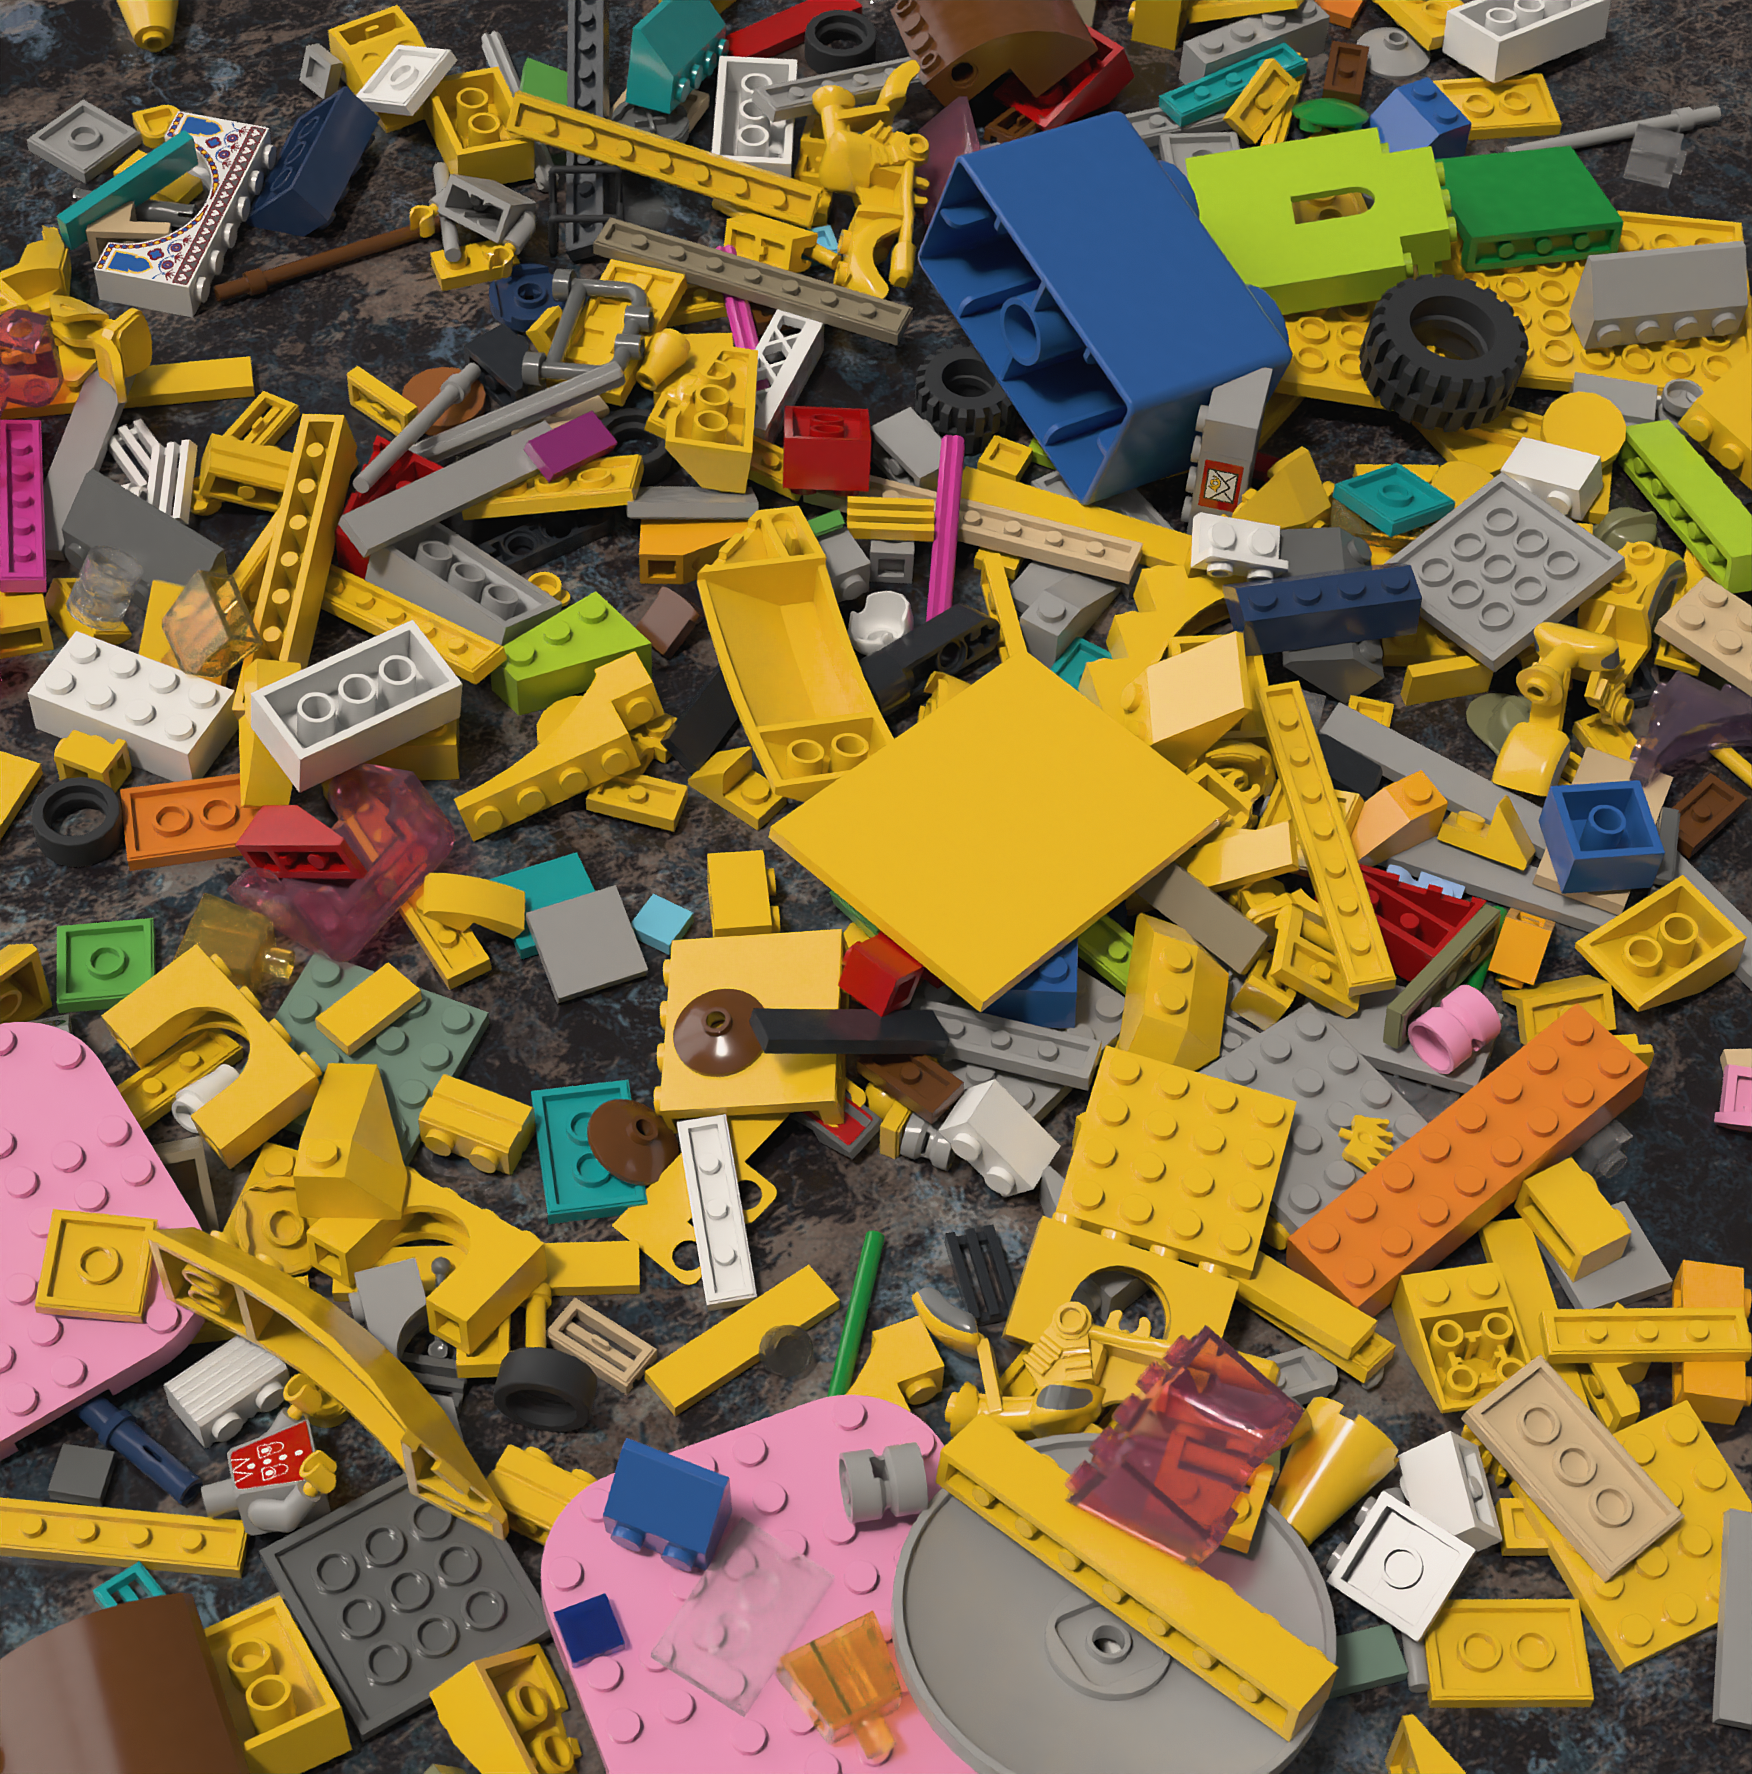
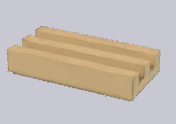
(604, 1370)

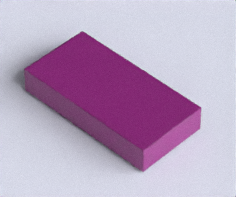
(570, 446)

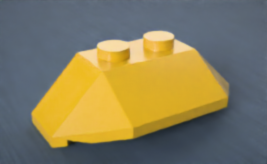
(1172, 997)

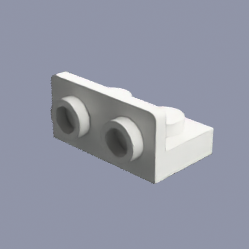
(1236, 548)

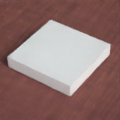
(406, 79)

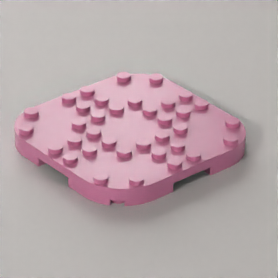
(73, 1149)
(790, 1488)

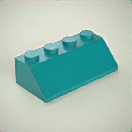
(674, 53)

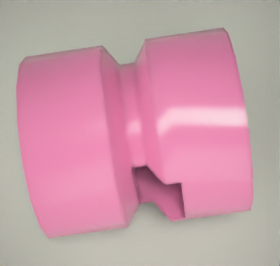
(1451, 1032)

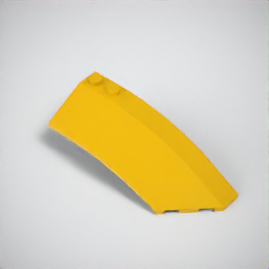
(789, 655)
(337, 1355)

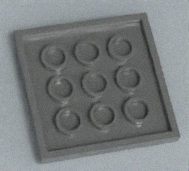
(401, 1600)

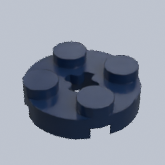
(508, 296)

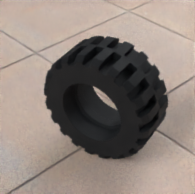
(1433, 387)

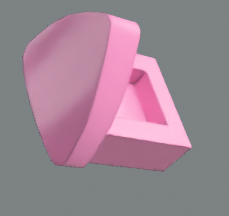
(1736, 1099)

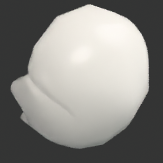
(881, 622)

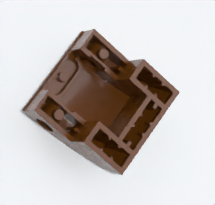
(1030, 37)
(118, 1696)

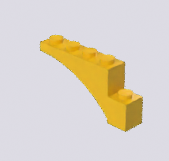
(576, 756)
(901, 1365)

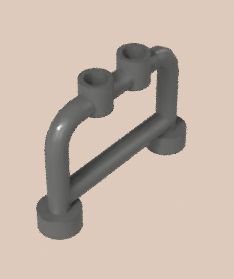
(573, 291)

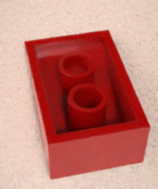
(1077, 93)
(826, 450)

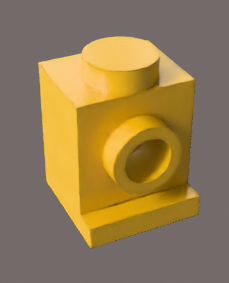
(93, 758)

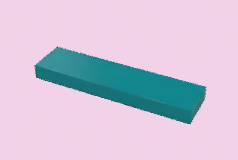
(1224, 86)
(133, 184)

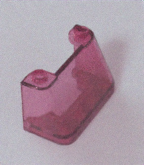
(395, 836)

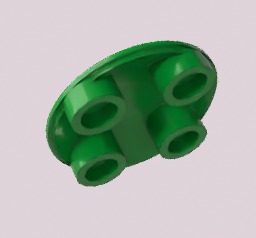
(1330, 113)

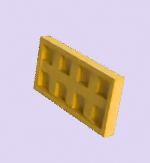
(604, 318)

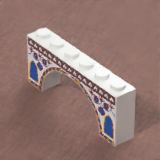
(178, 268)

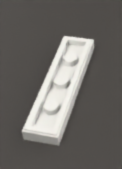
(717, 1212)

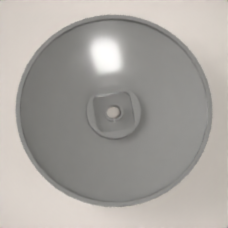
(1011, 1668)

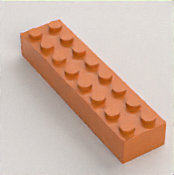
(1468, 1162)

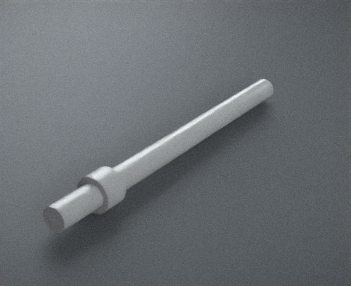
(1679, 121)
(452, 392)

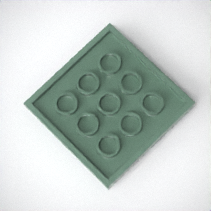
(410, 1052)

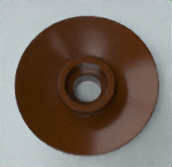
(720, 1049)
(631, 1141)

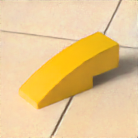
(260, 775)

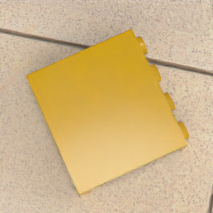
(780, 972)

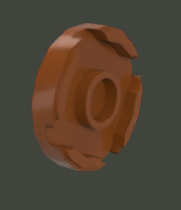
(427, 385)

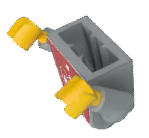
(486, 209)
(280, 1476)

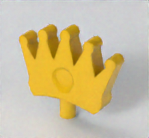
(1366, 1141)

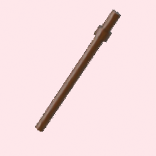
(257, 281)

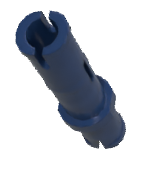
(119, 1431)

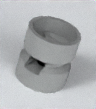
(883, 1482)

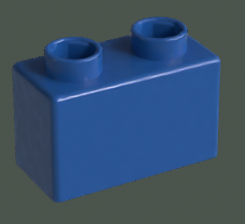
(1097, 299)

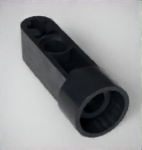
(941, 645)

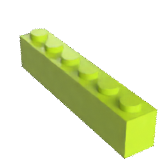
(1691, 501)

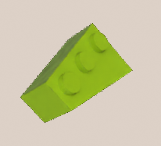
(563, 652)

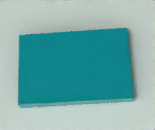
(571, 1175)

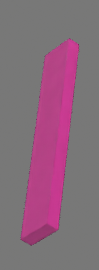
(21, 507)

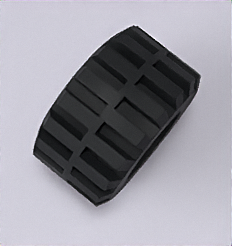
(963, 398)

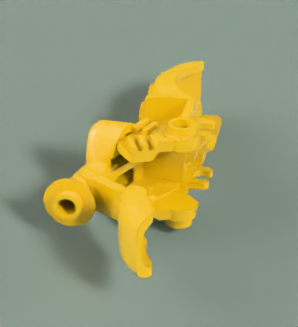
(879, 176)

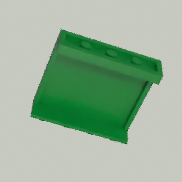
(1528, 209)

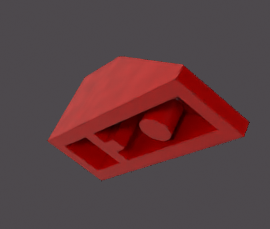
(297, 846)

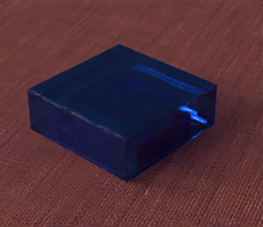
(589, 1630)

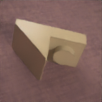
(122, 227)

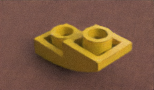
(469, 900)

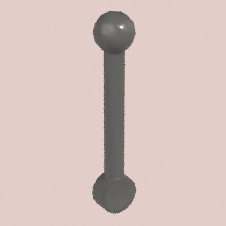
(440, 1267)

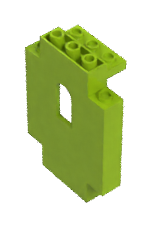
(1334, 261)

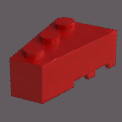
(403, 472)
(1414, 919)

